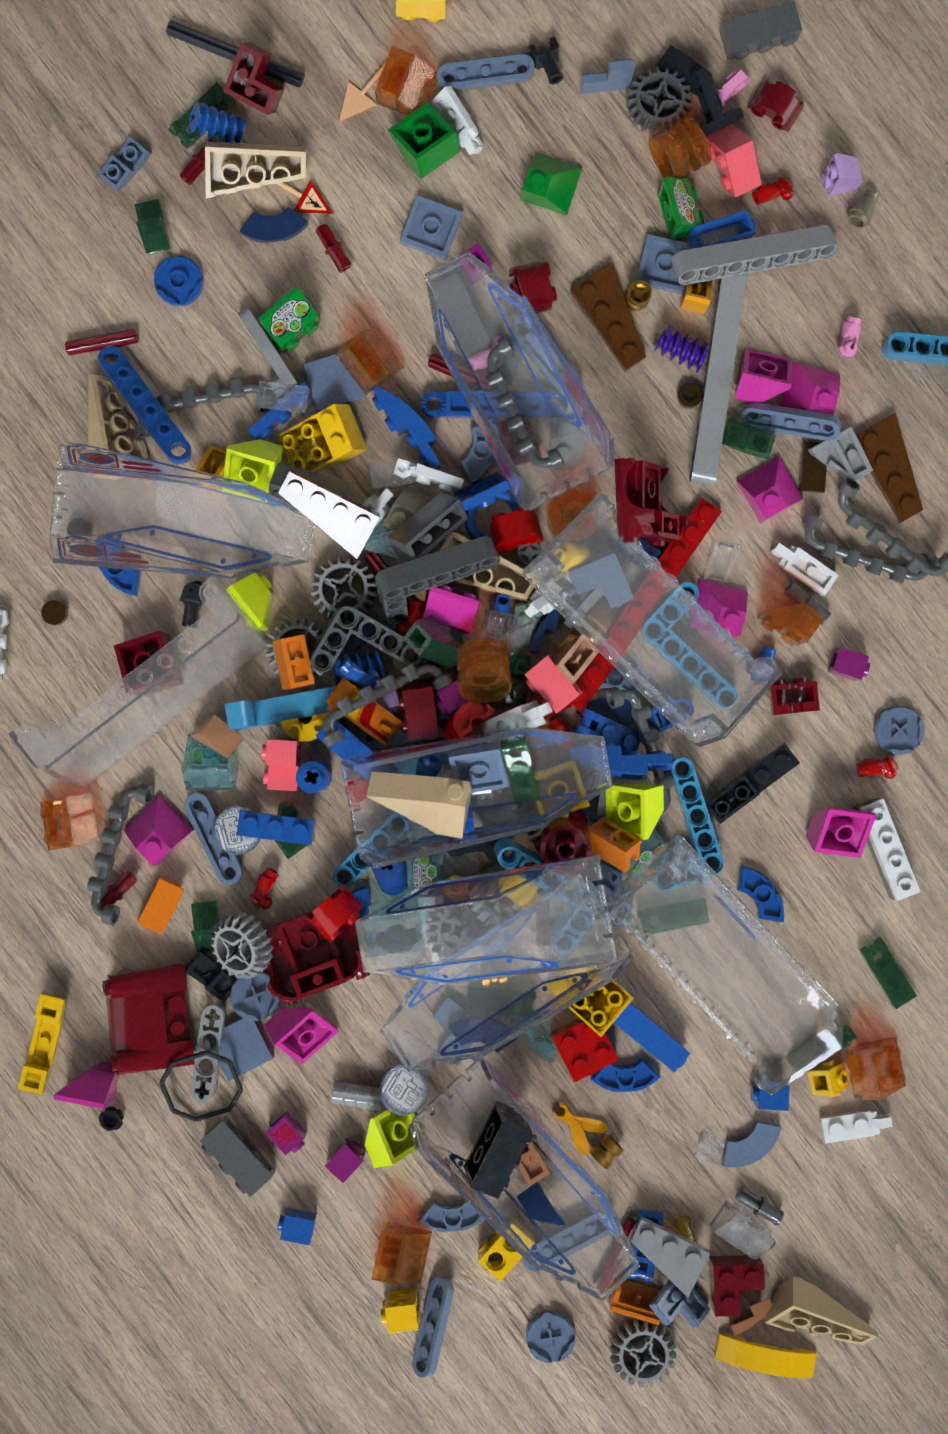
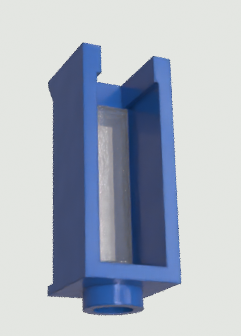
(723, 230)

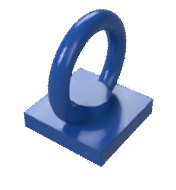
(484, 494)

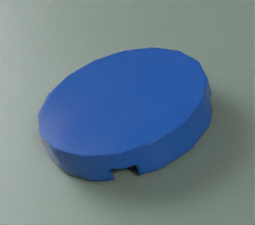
(178, 281)

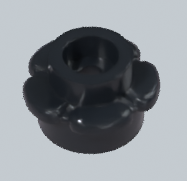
(110, 1125)

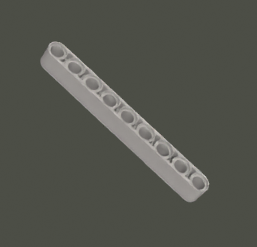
(717, 380)

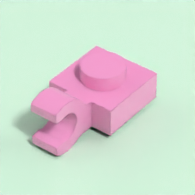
(734, 83)

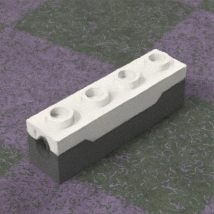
(889, 852)

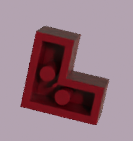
(247, 80)
(420, 709)
(730, 1276)

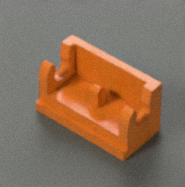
(293, 662)
(614, 843)
(160, 904)
(634, 1301)

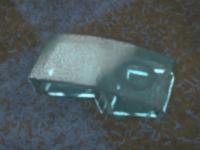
(540, 1045)

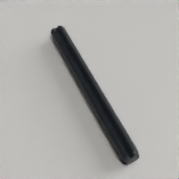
(230, 51)

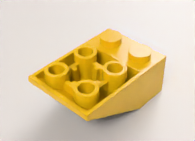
(323, 439)
(602, 1006)

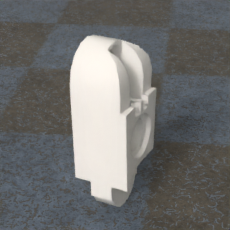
(522, 716)

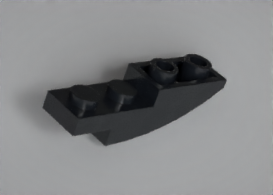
(752, 782)

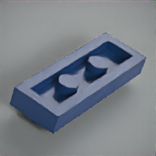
(264, 427)
(275, 827)

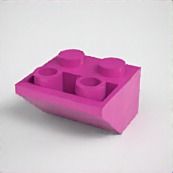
(452, 609)

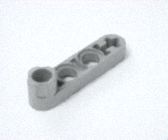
(283, 374)
(208, 1077)

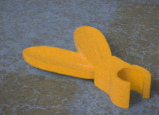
(577, 1125)

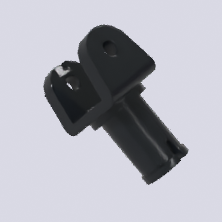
(548, 60)
(192, 602)

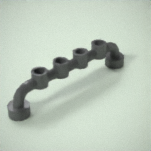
(212, 395)
(506, 402)
(876, 532)
(852, 558)
(369, 695)
(647, 736)
(105, 861)

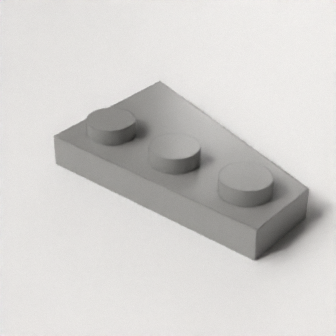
(671, 1253)

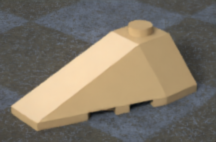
(108, 421)
(426, 800)
(809, 1308)

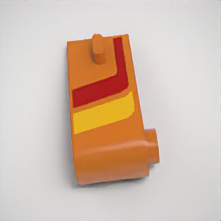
(371, 718)

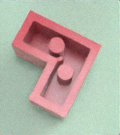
(736, 160)
(552, 684)
(283, 762)

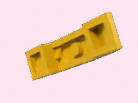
(43, 1044)
(765, 1358)

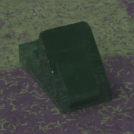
(152, 226)
(205, 917)

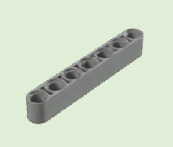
(754, 254)

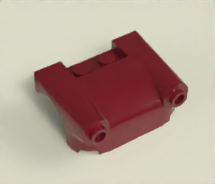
(640, 504)
(308, 962)
(147, 1018)

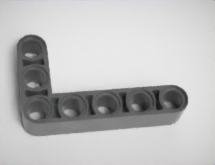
(430, 572)
(355, 627)

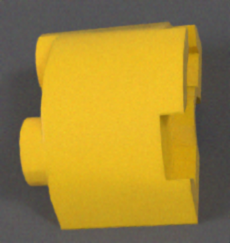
(304, 732)

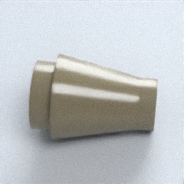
(862, 211)

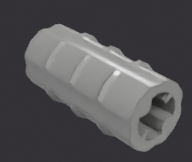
(356, 1095)

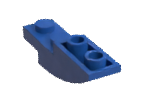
(404, 419)
(634, 765)

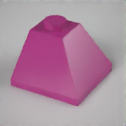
(762, 376)
(812, 389)
(769, 490)
(725, 603)
(157, 831)
(840, 831)
(299, 1032)
(92, 1088)

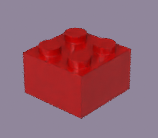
(583, 1049)

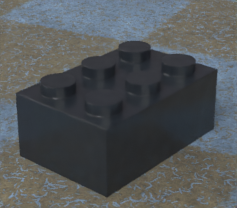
(497, 1150)

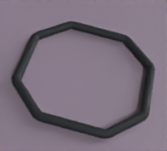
(191, 1057)

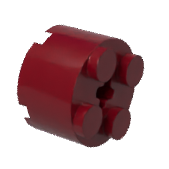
(534, 283)
(562, 832)

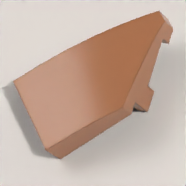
(532, 1164)
(758, 1311)

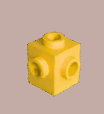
(828, 1078)

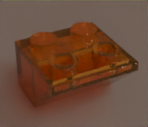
(405, 82)
(369, 359)
(793, 622)
(69, 821)
(875, 1069)
(401, 1254)

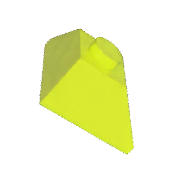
(253, 462)
(255, 598)
(635, 806)
(389, 1138)

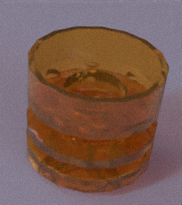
(680, 149)
(562, 505)
(483, 670)

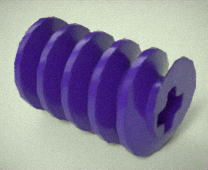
(682, 347)

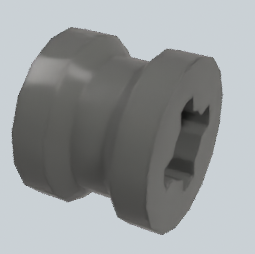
(529, 552)

